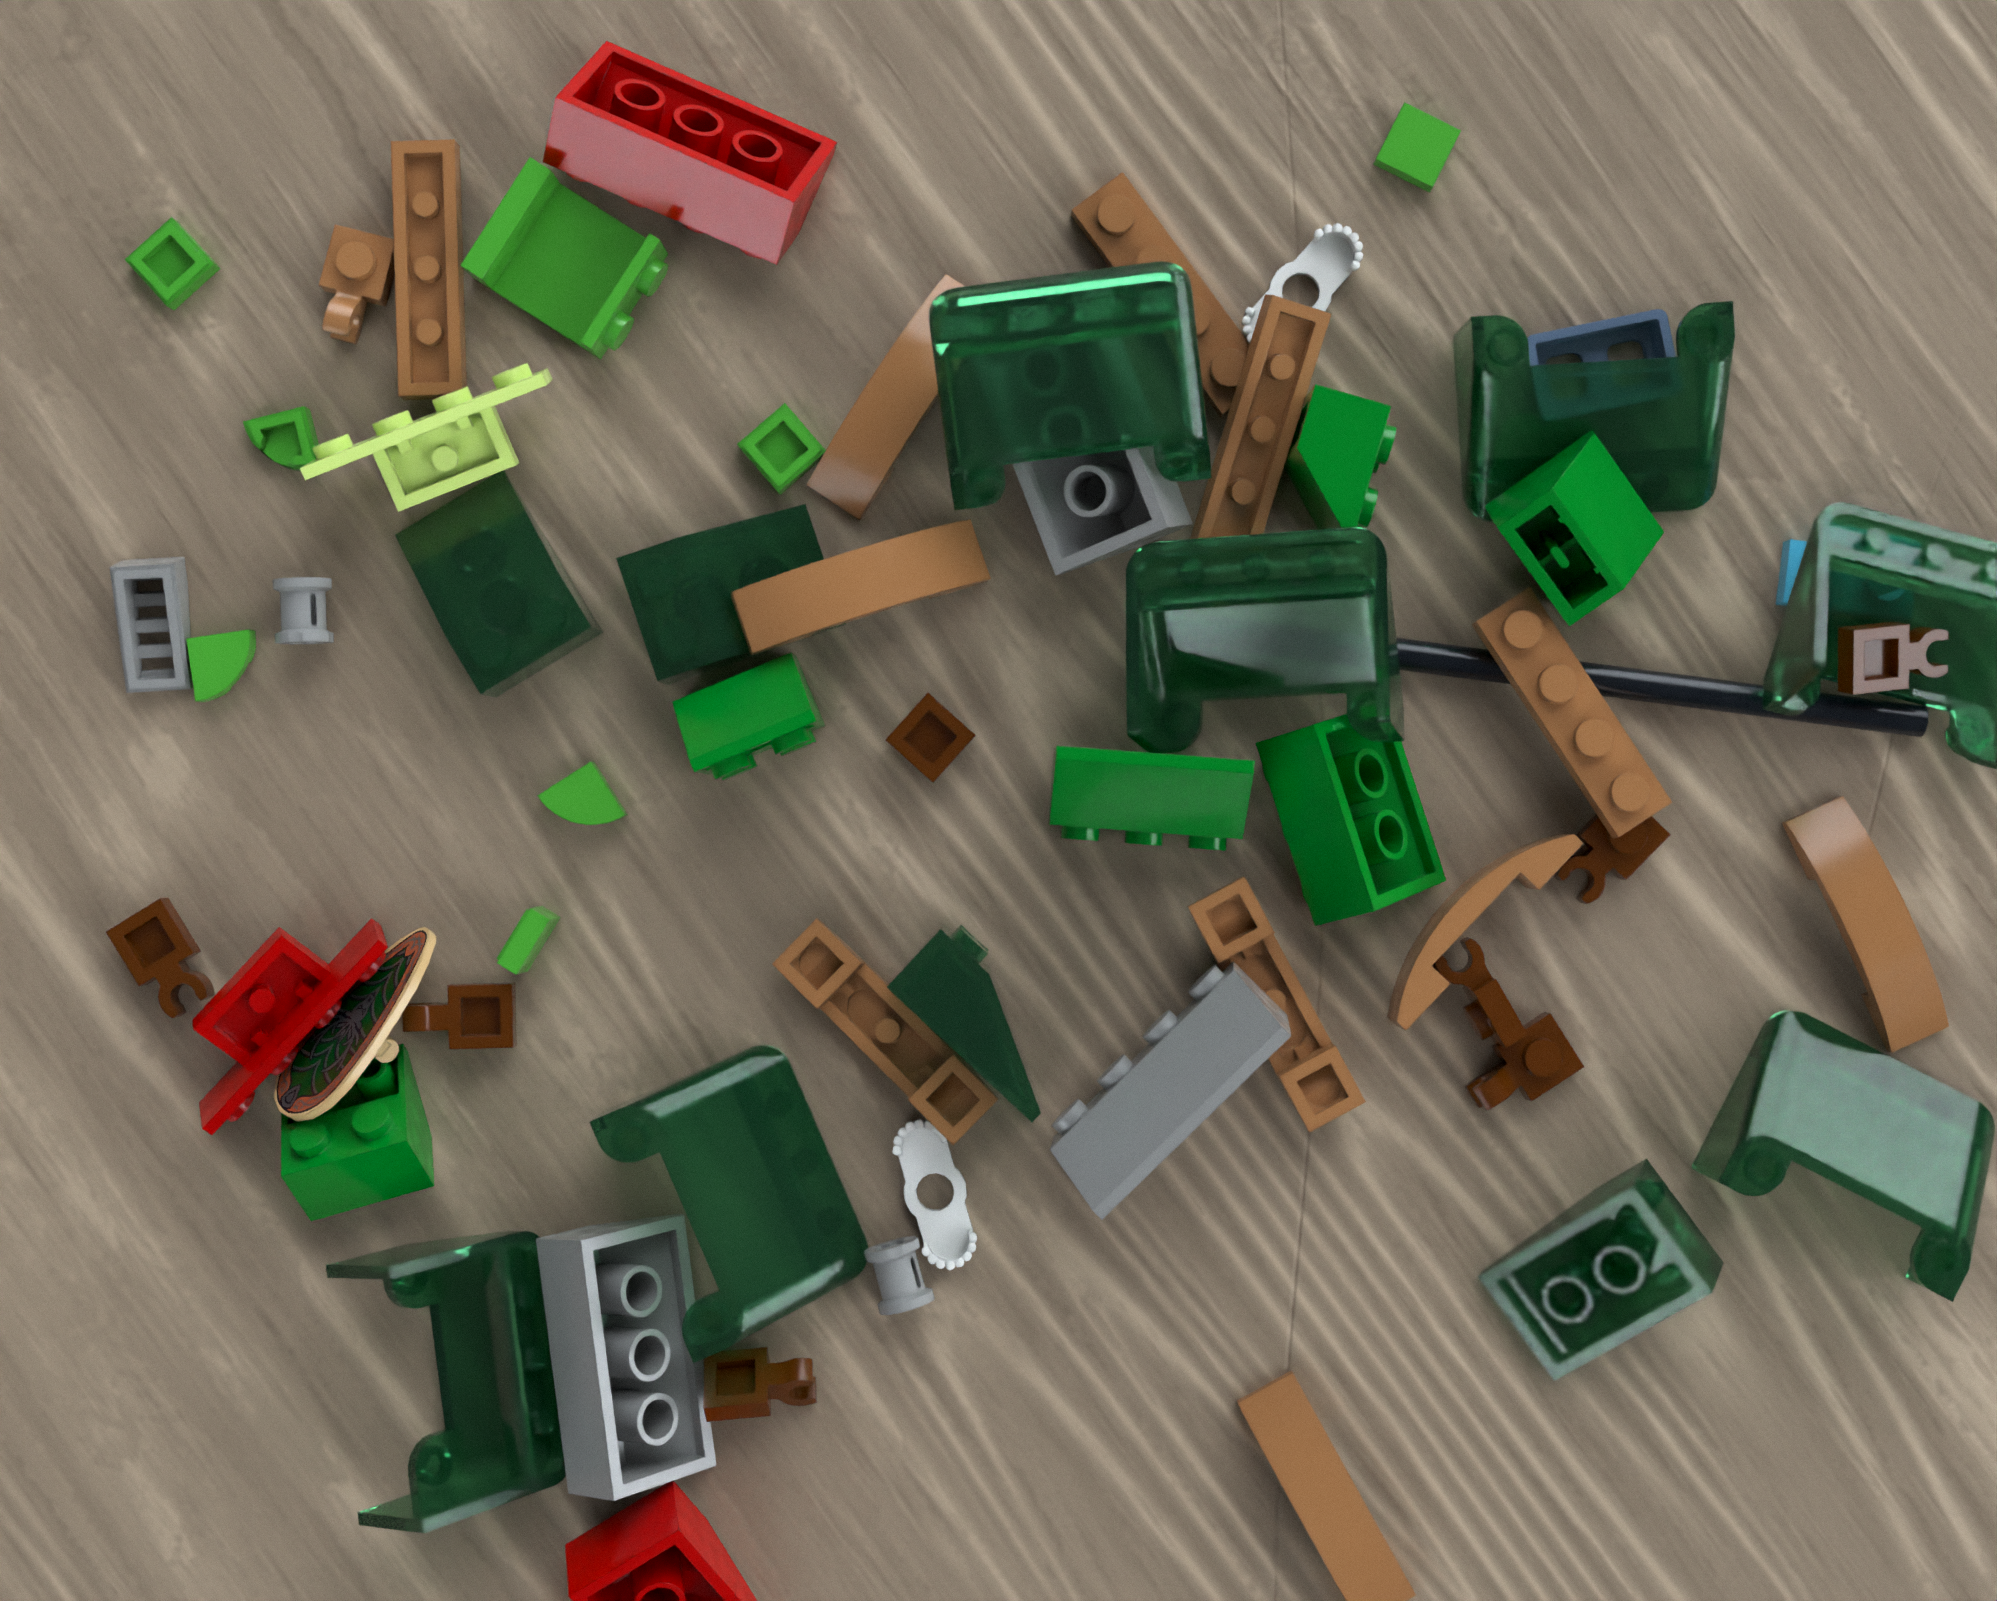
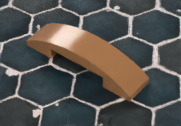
(882, 417)
(859, 584)
(1872, 922)
(1418, 981)
(886, 1030)
(1308, 1061)
(1323, 1493)

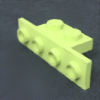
(441, 449)

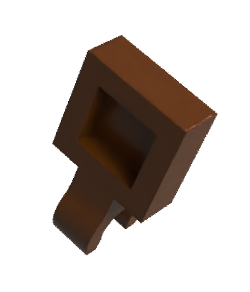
(1489, 1007)
(474, 1016)
(1529, 1064)
(744, 1382)

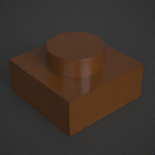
(930, 737)

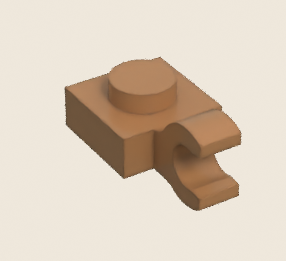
(357, 272)

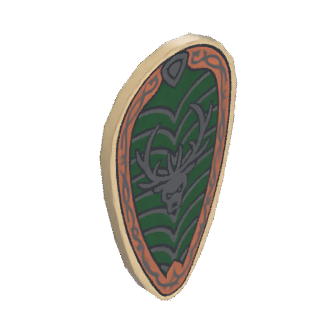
(339, 1053)

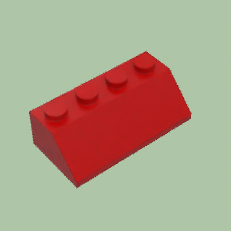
(687, 151)

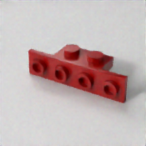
(273, 1007)

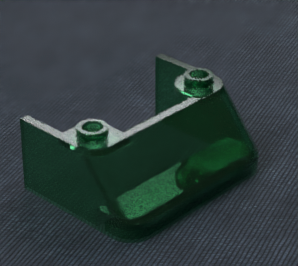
(491, 1375)

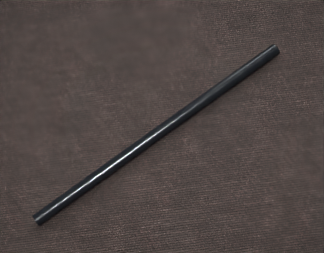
(1677, 690)

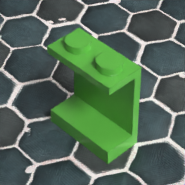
(566, 261)

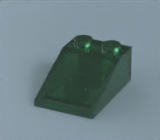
(686, 585)
(497, 586)
(961, 1003)
(1603, 1271)

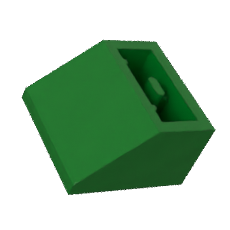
(1334, 456)
(1577, 527)
(747, 716)
(363, 1147)

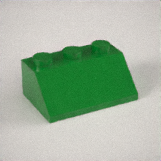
(1149, 796)
(1349, 819)

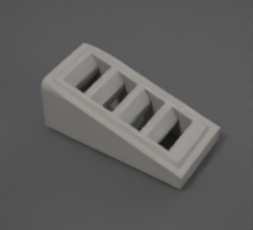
(177, 622)

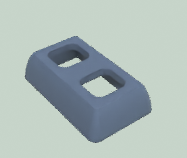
(1593, 339)

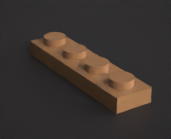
(1130, 234)
(428, 268)
(1262, 419)
(1571, 713)

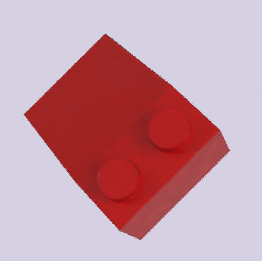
(654, 1553)

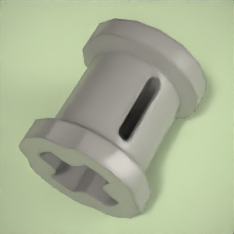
(303, 610)
(899, 1275)

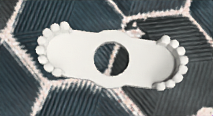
(1325, 260)
(944, 1231)

